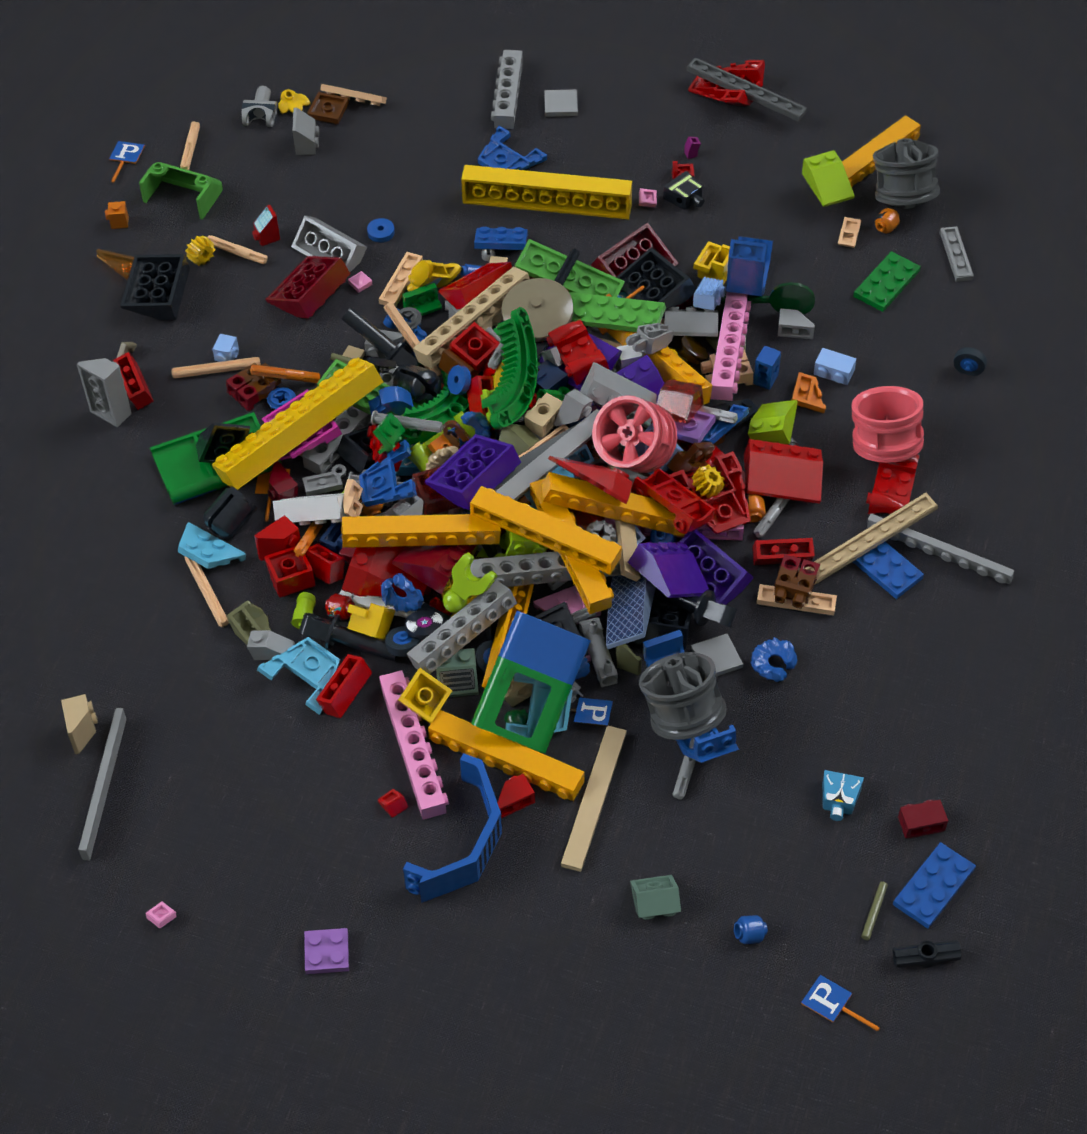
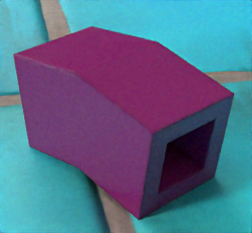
(691, 147)

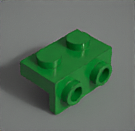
(423, 299)
(389, 433)

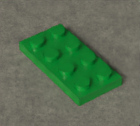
(887, 281)

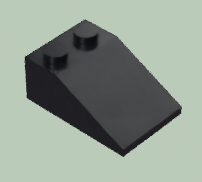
(219, 440)
(356, 449)

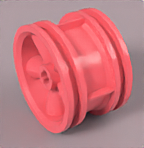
(887, 424)
(613, 428)

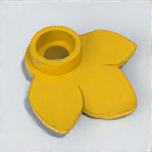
(295, 101)

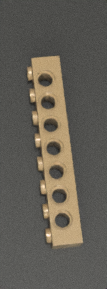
(479, 310)

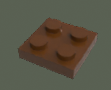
(328, 107)

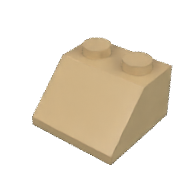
(79, 721)

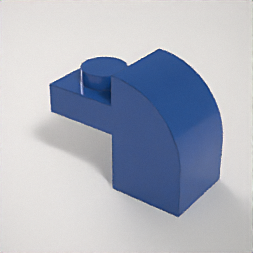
(391, 399)

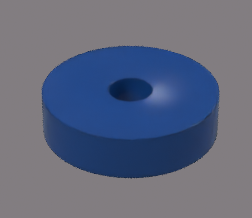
(380, 230)
(459, 380)

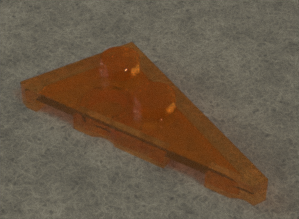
(118, 262)

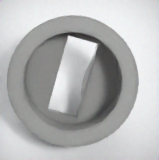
(485, 257)

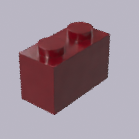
(922, 818)

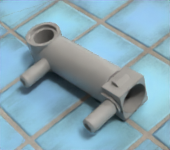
(599, 654)

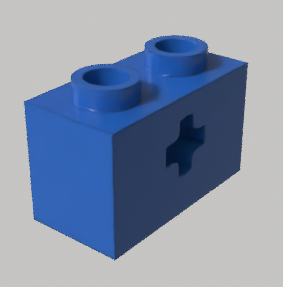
(767, 367)

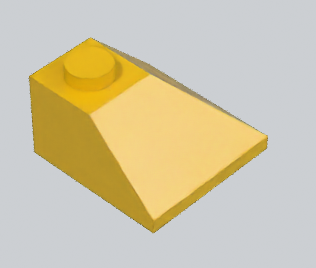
(425, 695)

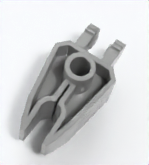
(650, 338)

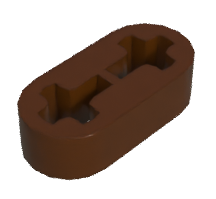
(460, 433)

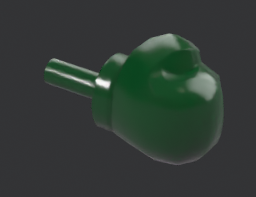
(516, 716)

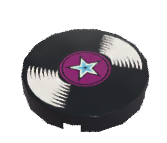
(423, 623)

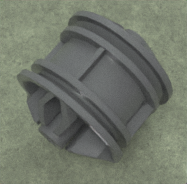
(906, 173)
(683, 695)

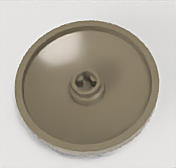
(544, 300)

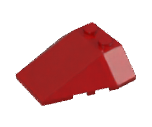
(751, 71)
(610, 481)
(731, 501)
(371, 568)

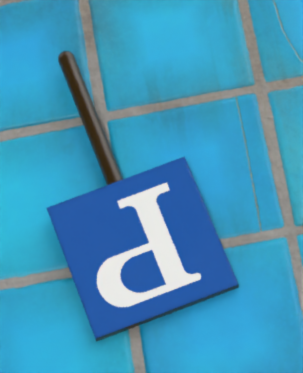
(592, 712)

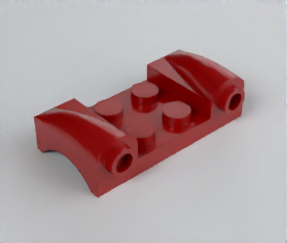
(576, 349)
(892, 486)
(689, 508)

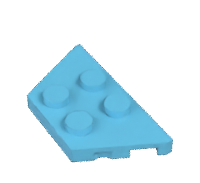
(206, 548)

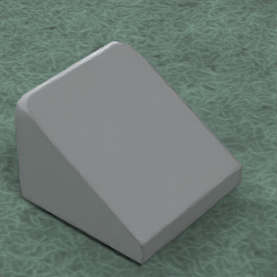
(553, 356)

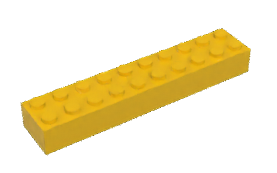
(546, 192)
(297, 423)

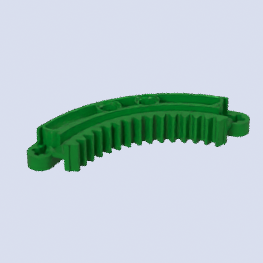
(519, 371)
(440, 409)

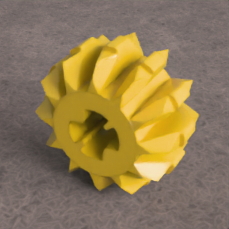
(200, 250)
(708, 481)

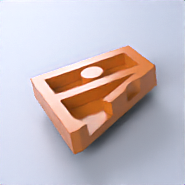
(808, 393)

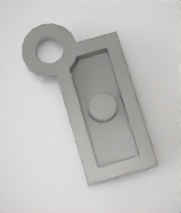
(324, 482)

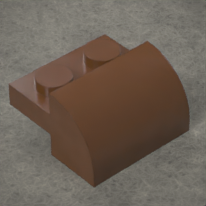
(693, 458)

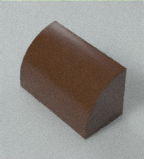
(450, 359)

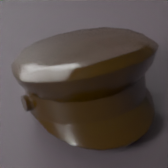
(692, 350)

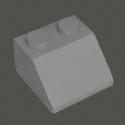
(304, 133)

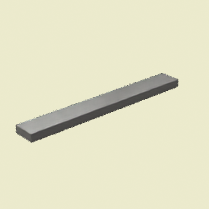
(541, 466)
(102, 784)

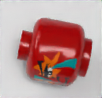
(339, 605)

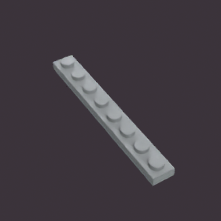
(950, 553)

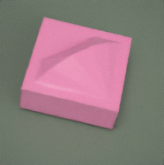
(647, 197)
(360, 281)
(161, 914)

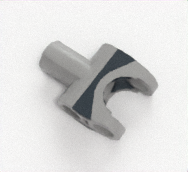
(260, 108)

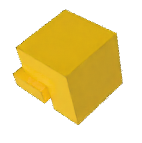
(713, 262)
(371, 621)

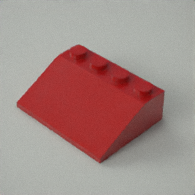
(783, 471)

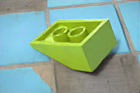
(827, 178)
(773, 422)

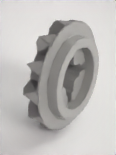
(609, 531)

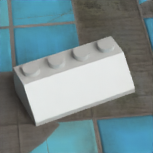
(311, 508)

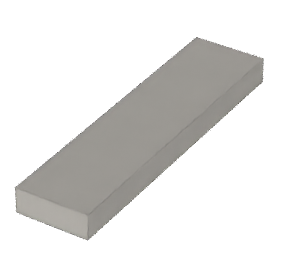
(956, 254)

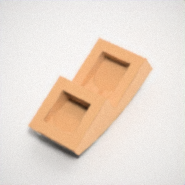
(849, 232)
(351, 497)

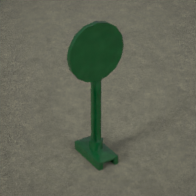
(786, 296)

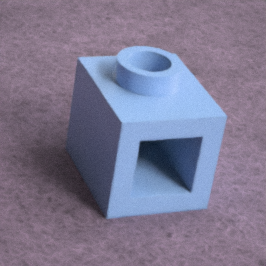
(225, 348)

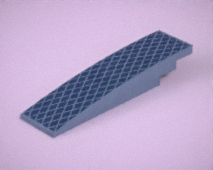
(629, 610)

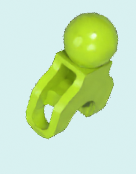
(465, 584)

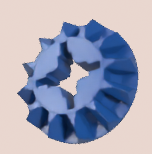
(277, 394)

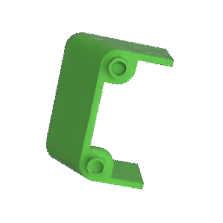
(208, 186)

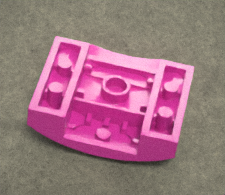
(323, 435)

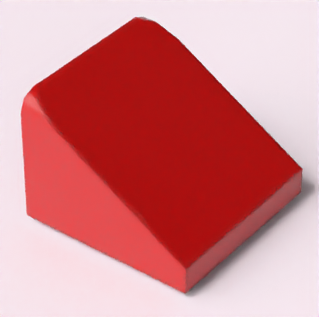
(393, 802)

